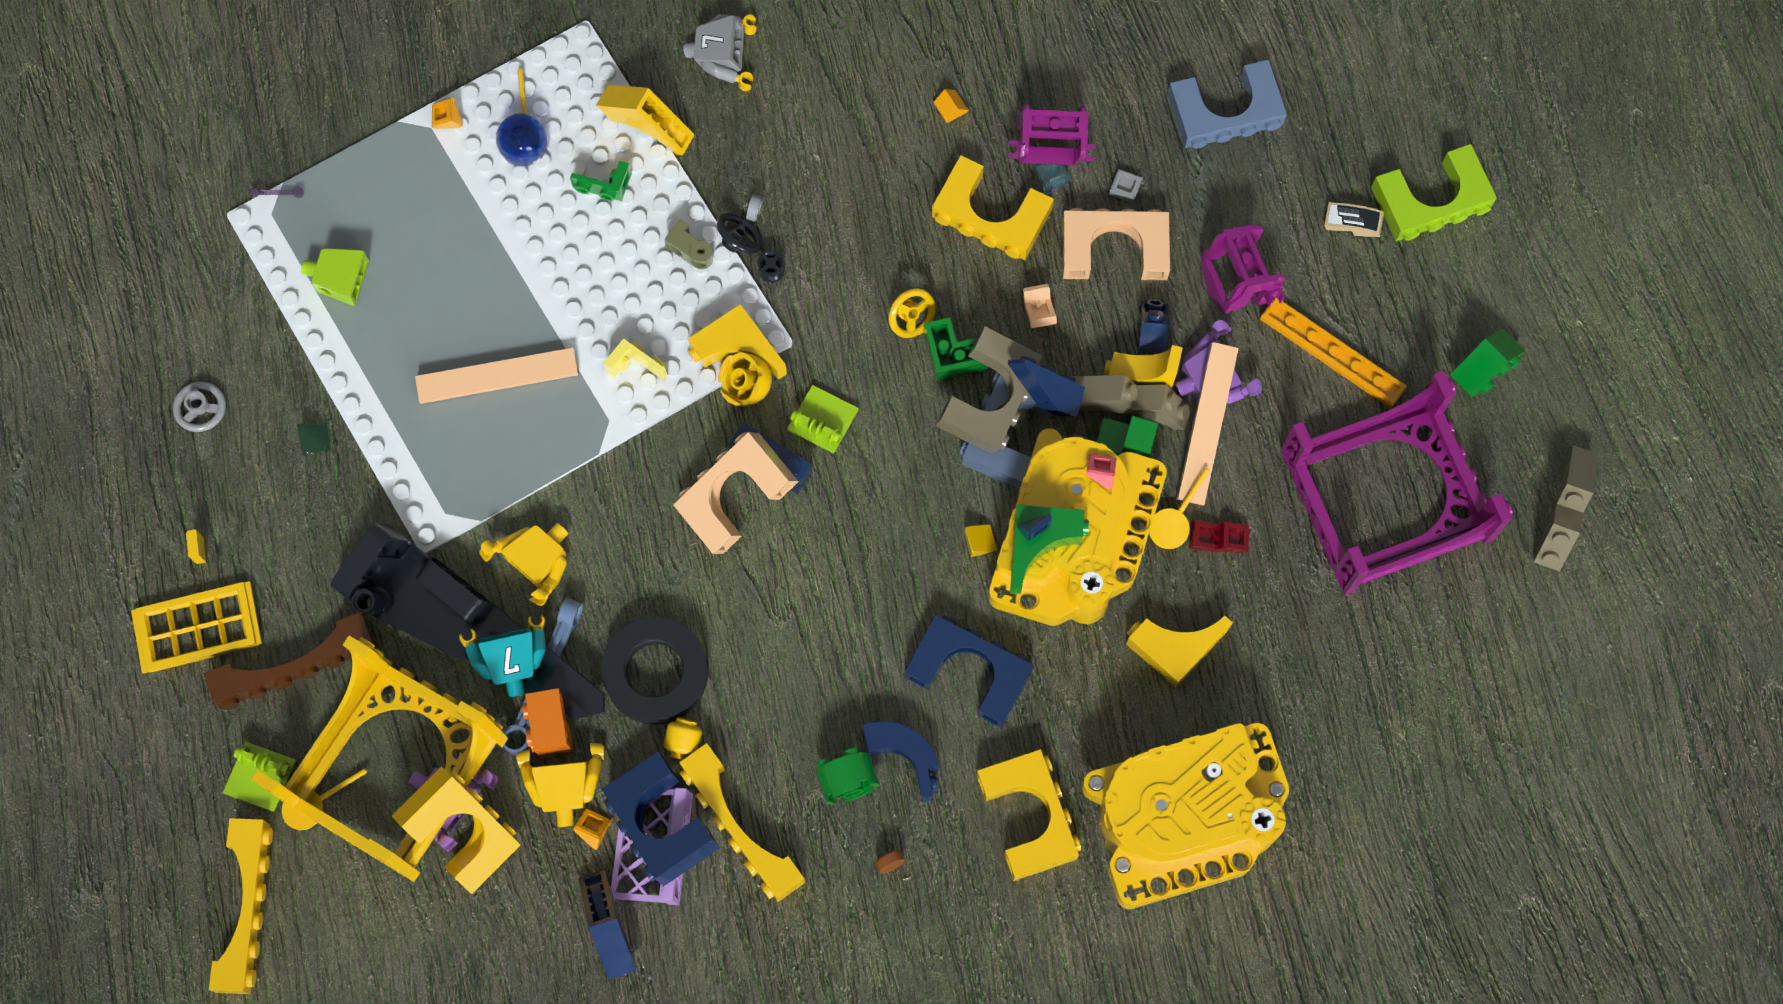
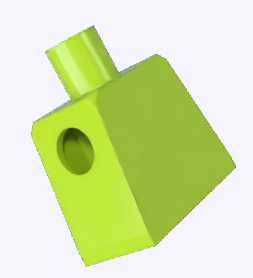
(338, 273)

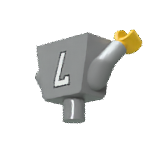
(720, 47)

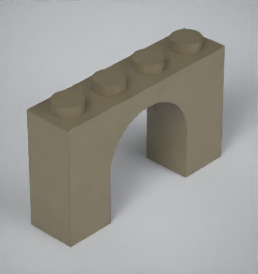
(989, 428)

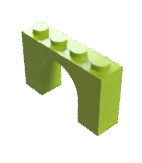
(1410, 217)

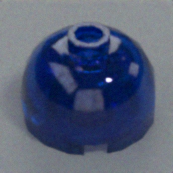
(521, 139)

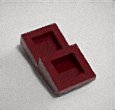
(1219, 537)

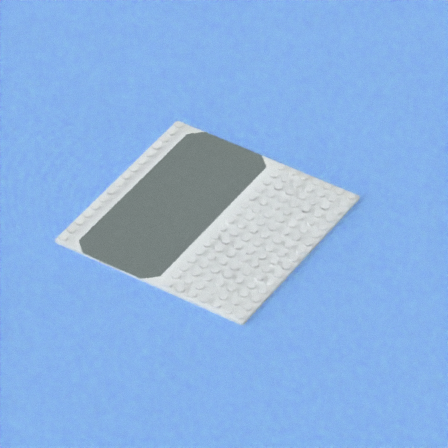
(497, 267)

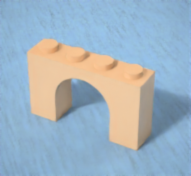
(1147, 229)
(701, 502)

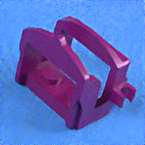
(1052, 125)
(1249, 267)

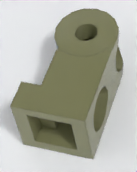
(687, 247)

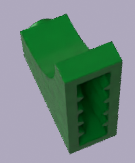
(1066, 529)

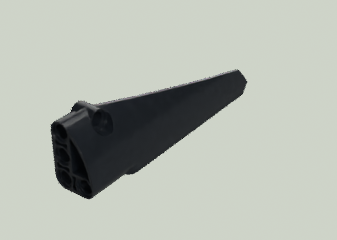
(438, 605)

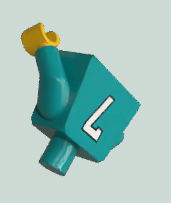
(508, 655)

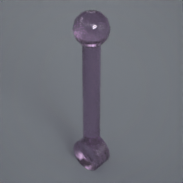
(297, 192)

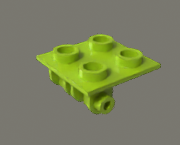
(822, 419)
(249, 760)

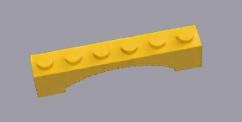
(778, 874)
(234, 970)

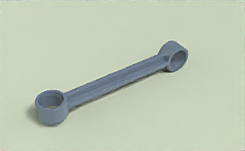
(566, 621)

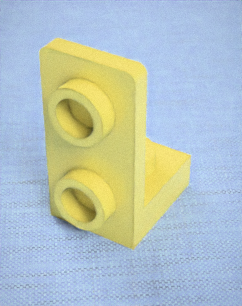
(620, 359)

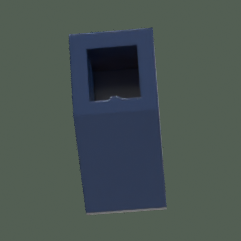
(1153, 326)

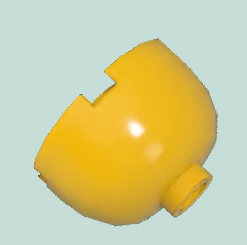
(744, 379)

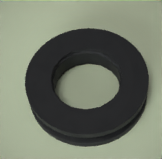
(653, 632)

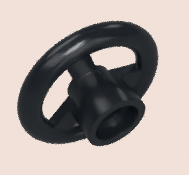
(736, 237)

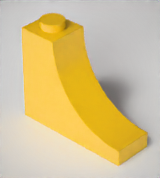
(645, 112)
(733, 334)
(1146, 369)
(1174, 652)

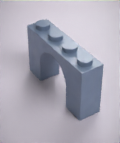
(1201, 126)
(1004, 464)

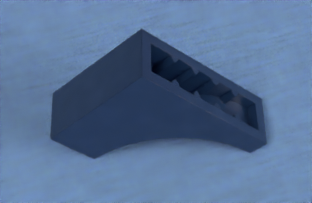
(606, 925)

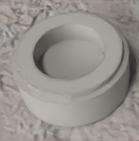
(754, 207)

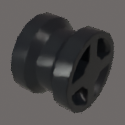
(771, 260)

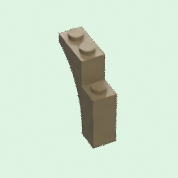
(1123, 396)
(1571, 500)

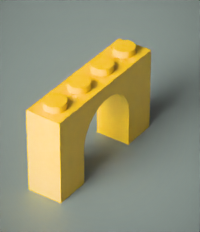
(1013, 236)
(1031, 775)
(443, 797)

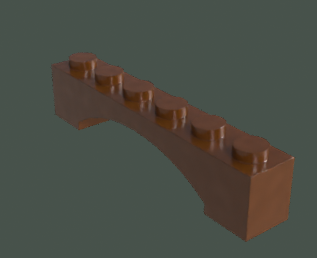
(231, 686)

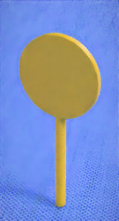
(1170, 526)
(301, 822)

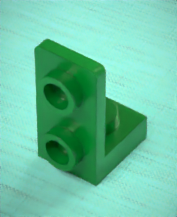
(610, 191)

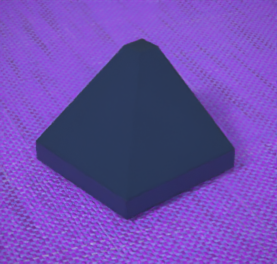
(1033, 528)

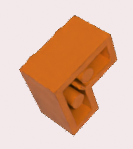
(548, 730)

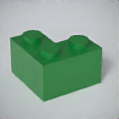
(948, 357)
(1491, 358)
(1123, 438)

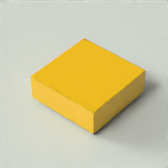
(196, 546)

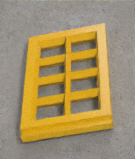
(145, 638)

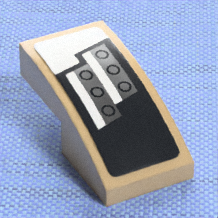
(1354, 218)

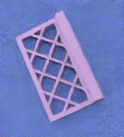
(679, 817)

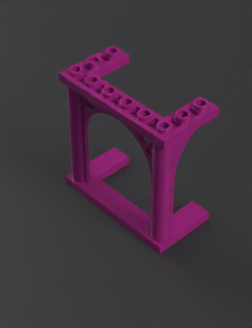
(1485, 517)

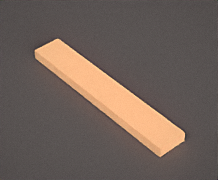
(496, 375)
(1208, 420)

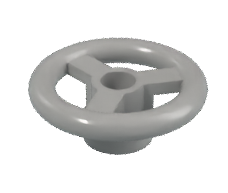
(192, 397)

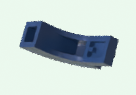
(906, 742)

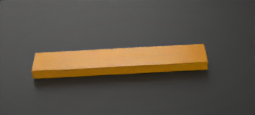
(1333, 352)

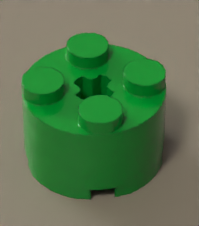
(846, 776)

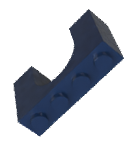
(946, 640)
(629, 799)

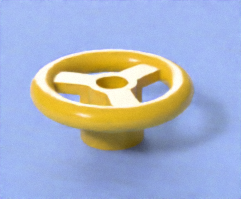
(910, 311)

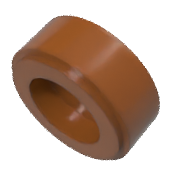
(889, 862)

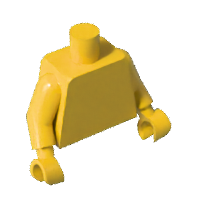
(534, 556)
(562, 785)

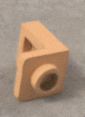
(1039, 306)

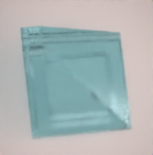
(1052, 177)

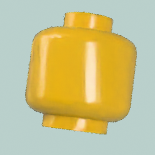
(682, 737)

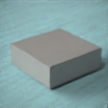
(1125, 186)

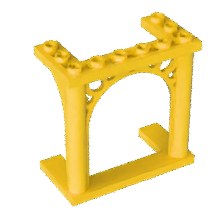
(368, 679)

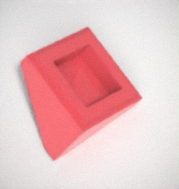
(1101, 469)

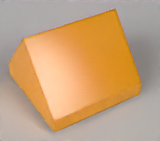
(950, 105)

